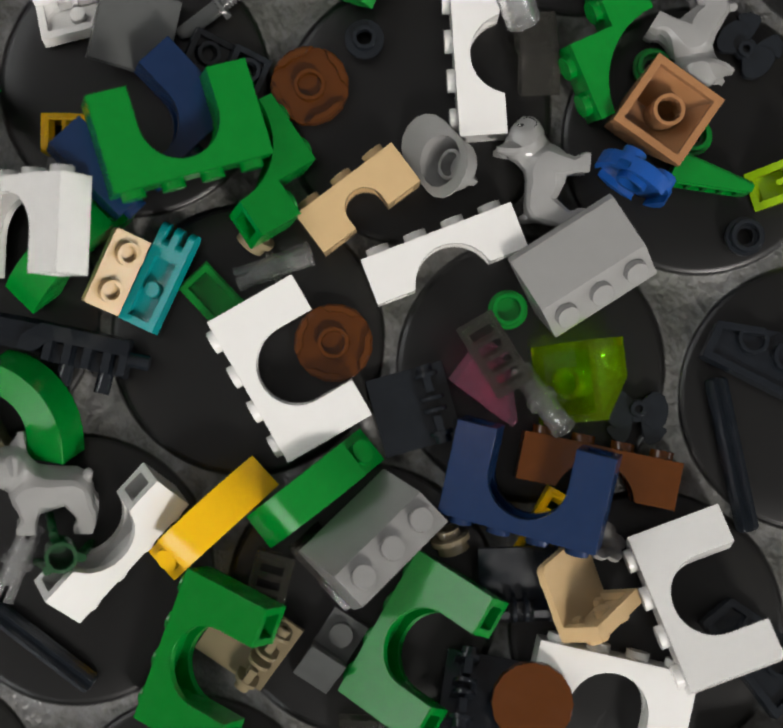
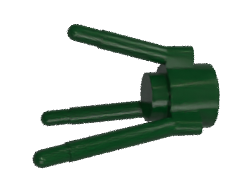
(61, 551)

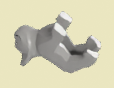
(692, 37)
(543, 170)
(43, 488)

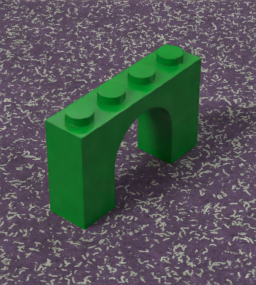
(135, 167)
(203, 601)
(377, 674)

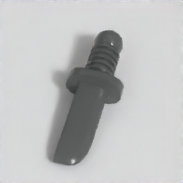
(205, 17)

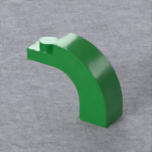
(38, 290)
(44, 406)
(315, 488)

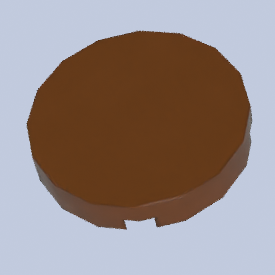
(310, 85)
(333, 342)
(532, 697)

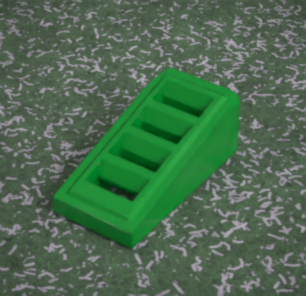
(706, 177)

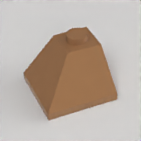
(664, 111)

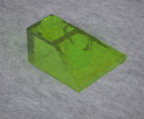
(584, 375)

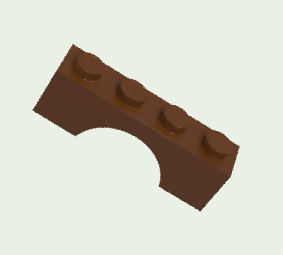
(647, 479)

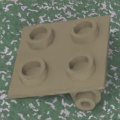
(250, 665)

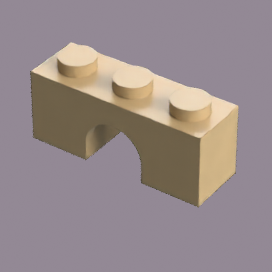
(381, 174)

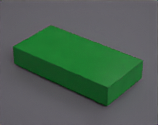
(209, 292)

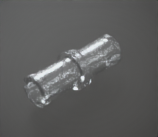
(274, 266)
(544, 402)
(17, 563)

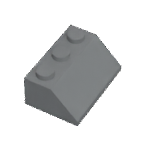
(582, 265)
(372, 538)

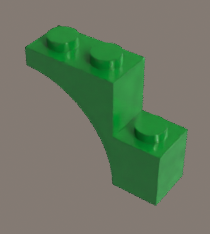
(589, 59)
(270, 206)

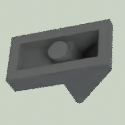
(331, 649)

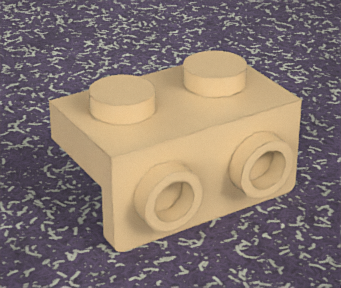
(116, 271)

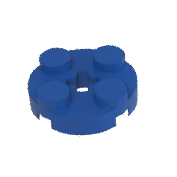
(630, 174)

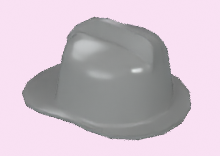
(439, 156)

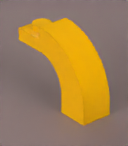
(212, 517)

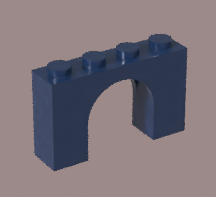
(178, 86)
(474, 496)

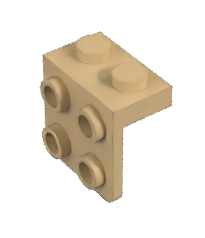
(579, 602)

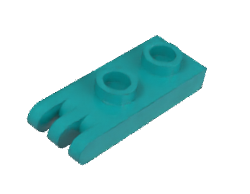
(159, 278)

